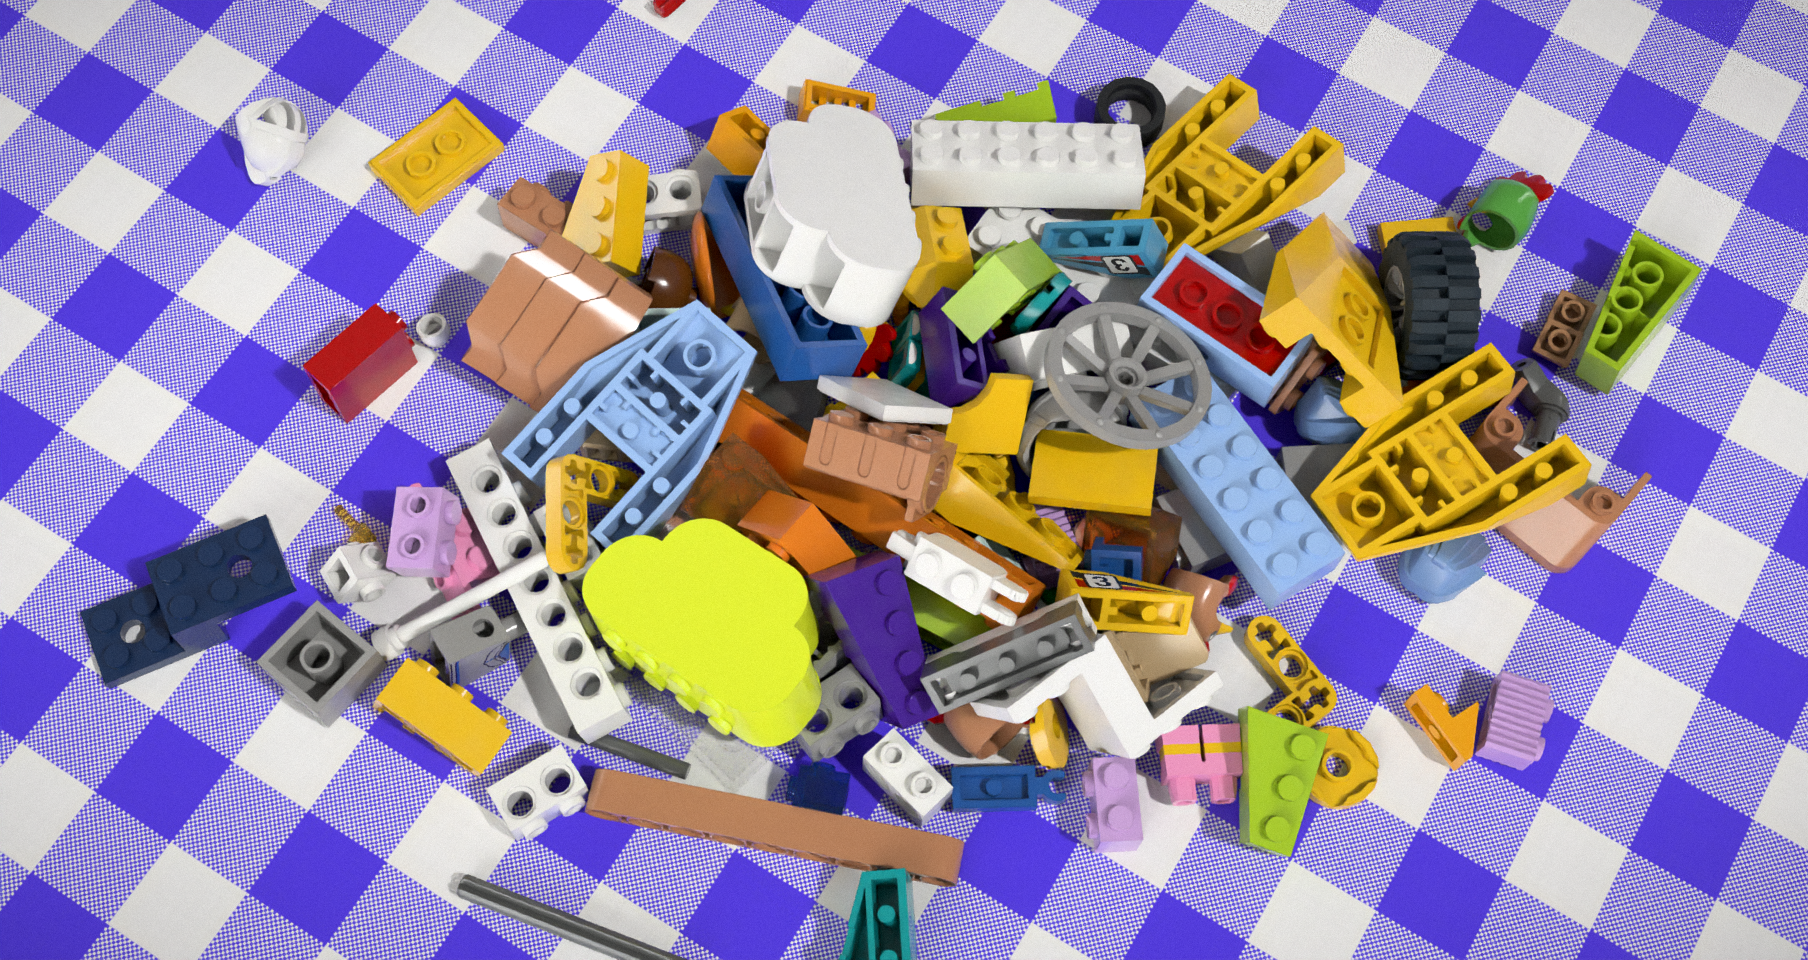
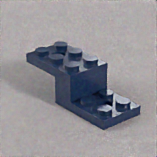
(188, 601)

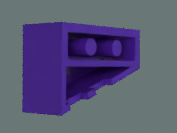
(954, 364)

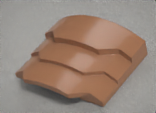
(549, 318)

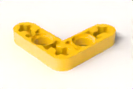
(570, 551)
(1294, 688)

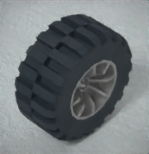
(1432, 300)

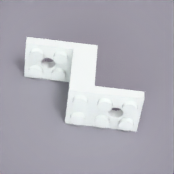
(1105, 700)

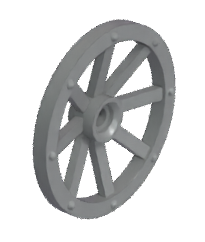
(1125, 378)

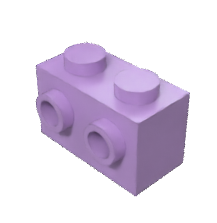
(423, 532)
(1114, 804)

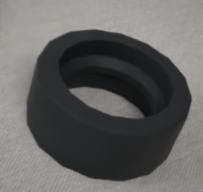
(1135, 90)

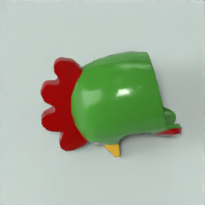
(1510, 206)

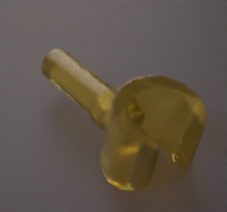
(361, 531)

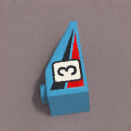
(1107, 246)

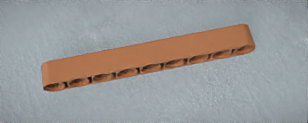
(773, 827)

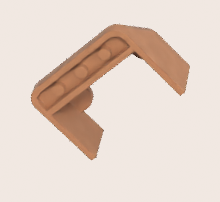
(1569, 527)

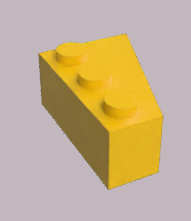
(611, 211)
(443, 715)

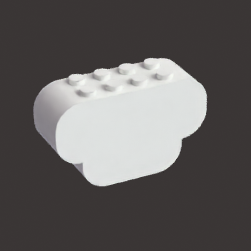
(834, 214)

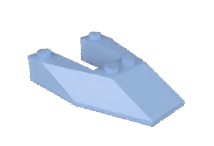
(656, 400)

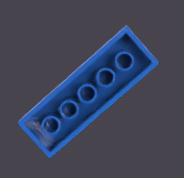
(792, 332)

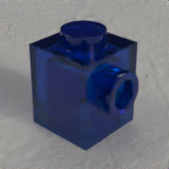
(819, 788)

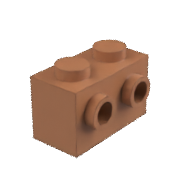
(532, 211)

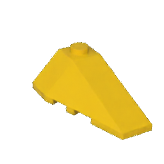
(988, 506)

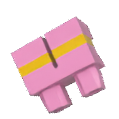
(1201, 757)

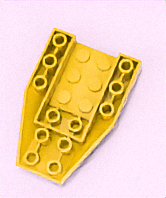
(1333, 292)

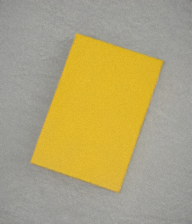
(436, 156)
(1091, 474)

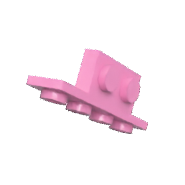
(472, 562)

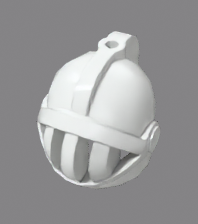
(271, 145)

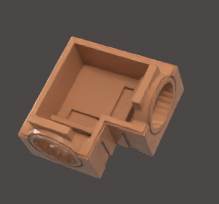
(884, 456)

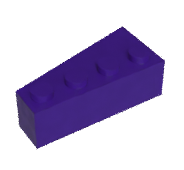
(878, 631)

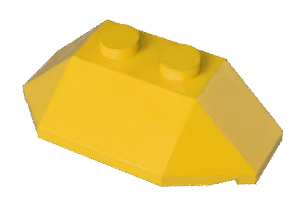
(944, 253)

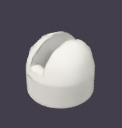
(433, 330)

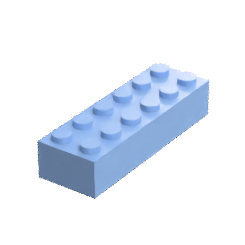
(1245, 498)

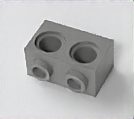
(841, 722)

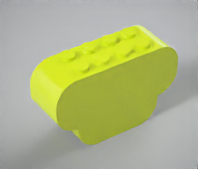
(713, 626)

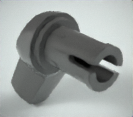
(1542, 400)

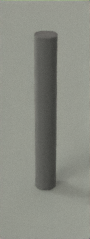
(637, 754)

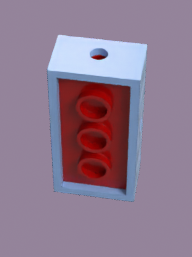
(1223, 323)

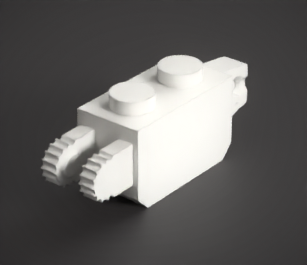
(957, 573)

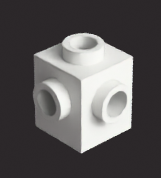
(357, 572)

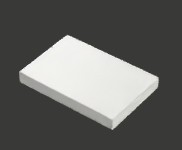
(884, 400)

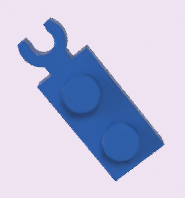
(1002, 788)

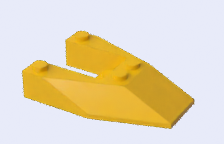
(1212, 197)
(1423, 480)

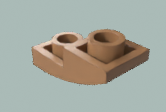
(1563, 328)

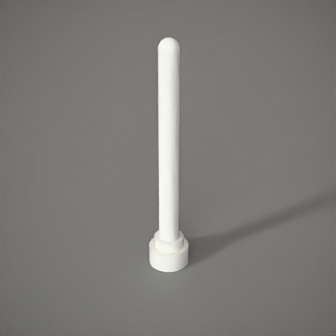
(392, 640)

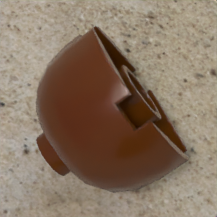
(668, 280)

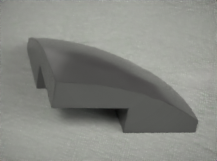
(795, 400)

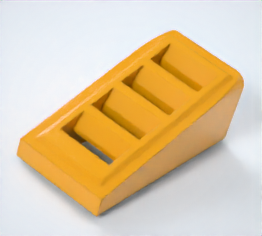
(825, 92)

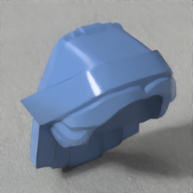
(1321, 416)
(1443, 568)

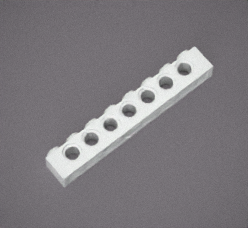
(591, 715)

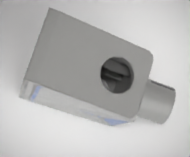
(473, 644)

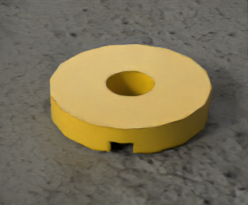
(1050, 734)
(1361, 770)

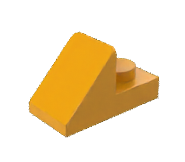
(1449, 734)

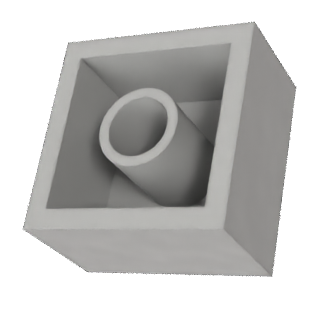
(322, 663)

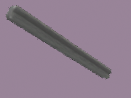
(558, 922)

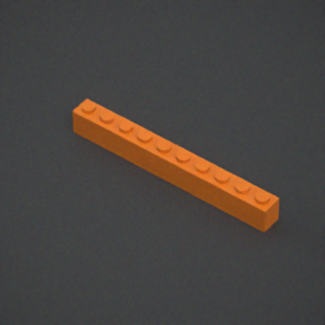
(863, 509)

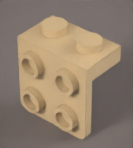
(1157, 656)

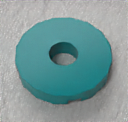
(1040, 304)

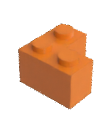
(795, 533)

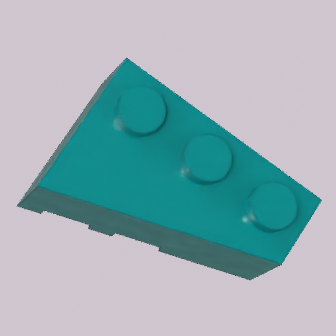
(882, 918)

